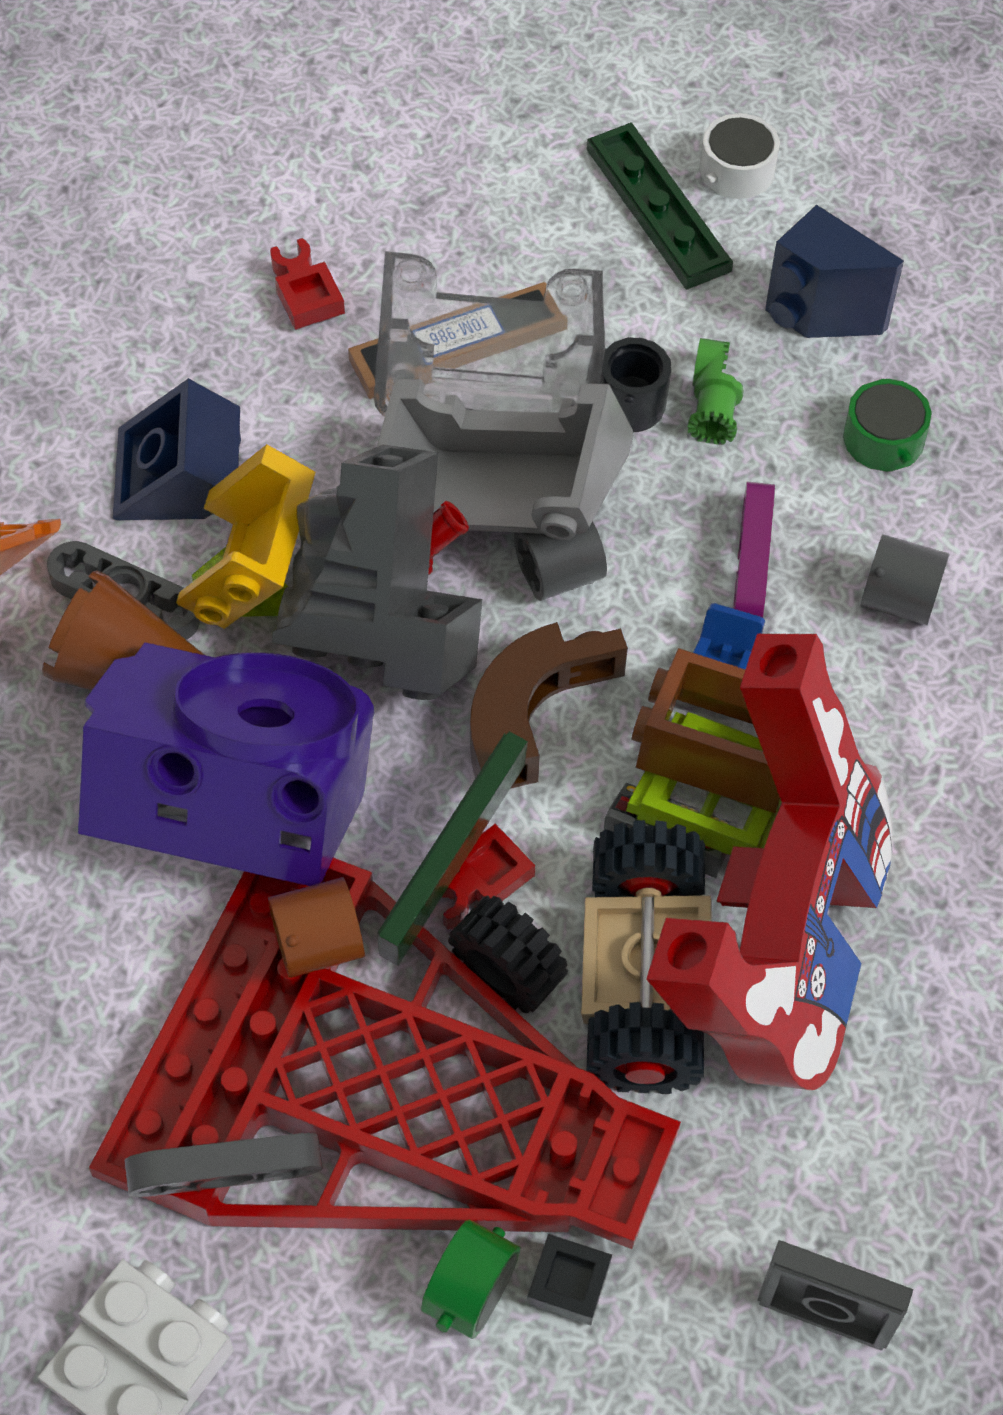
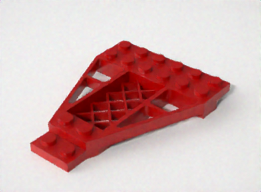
(240, 1033)

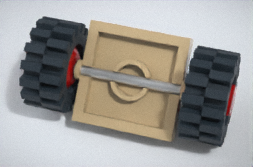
(637, 884)

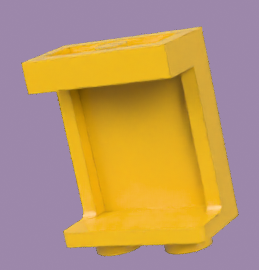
(262, 506)

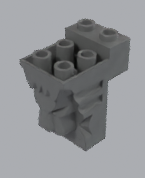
(366, 578)

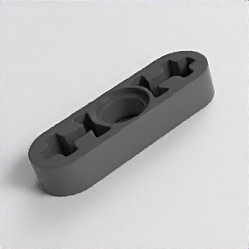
(94, 559)
(222, 1164)

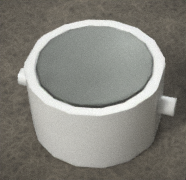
(739, 155)

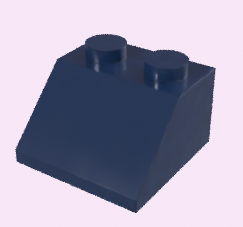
(831, 279)
(175, 454)

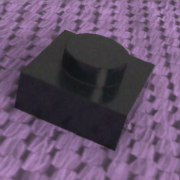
(569, 1279)

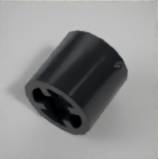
(639, 379)

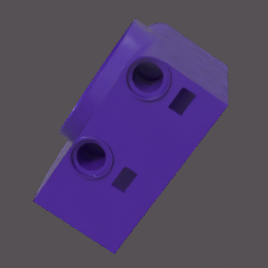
(253, 745)

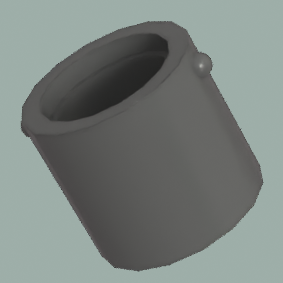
(560, 565)
(904, 579)

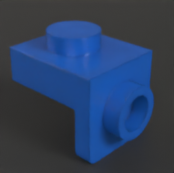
(729, 635)

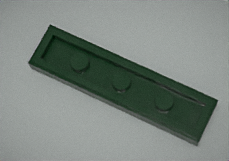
(659, 206)
(451, 848)

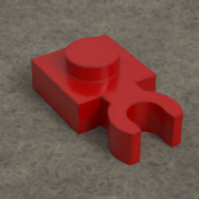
(304, 288)
(490, 869)

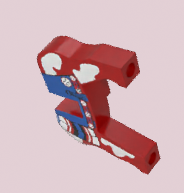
(792, 985)

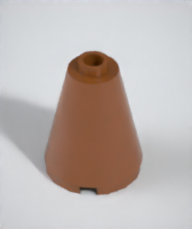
(105, 628)

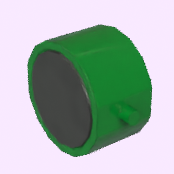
(887, 425)
(470, 1278)

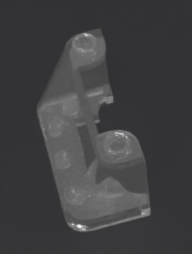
(488, 348)

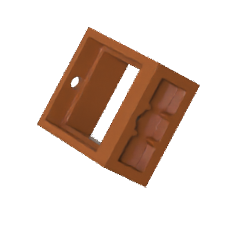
(695, 755)

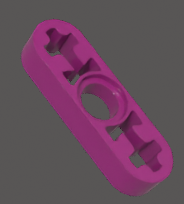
(754, 548)

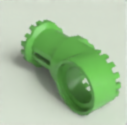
(715, 393)

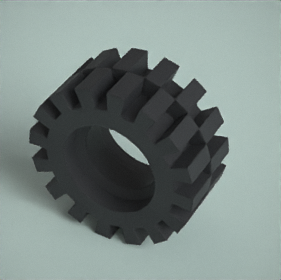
(509, 953)

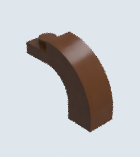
(527, 676)

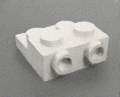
(138, 1348)

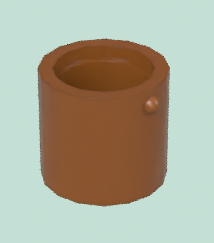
(316, 927)

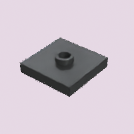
(834, 1296)

